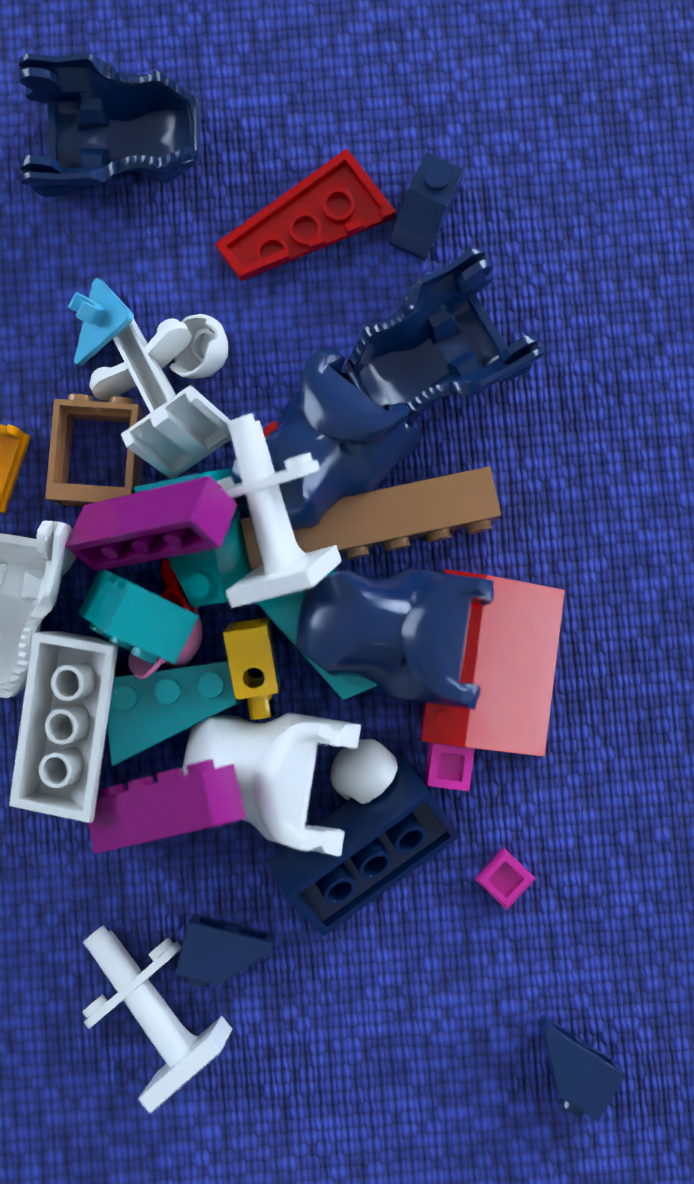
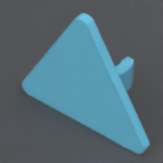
(102, 319)

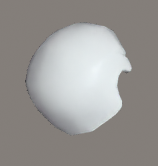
(205, 351)
(363, 771)

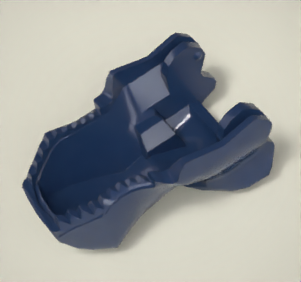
(106, 124)
(438, 343)
(343, 432)
(395, 631)

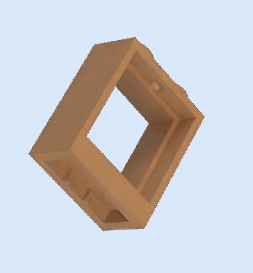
(84, 408)

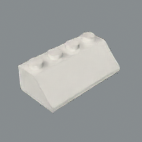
(63, 724)

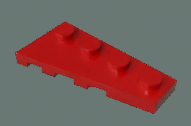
(310, 216)

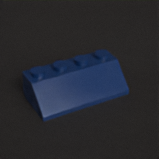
(378, 850)

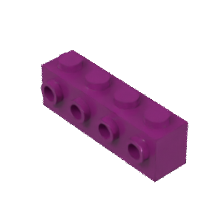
(152, 524)
(166, 808)

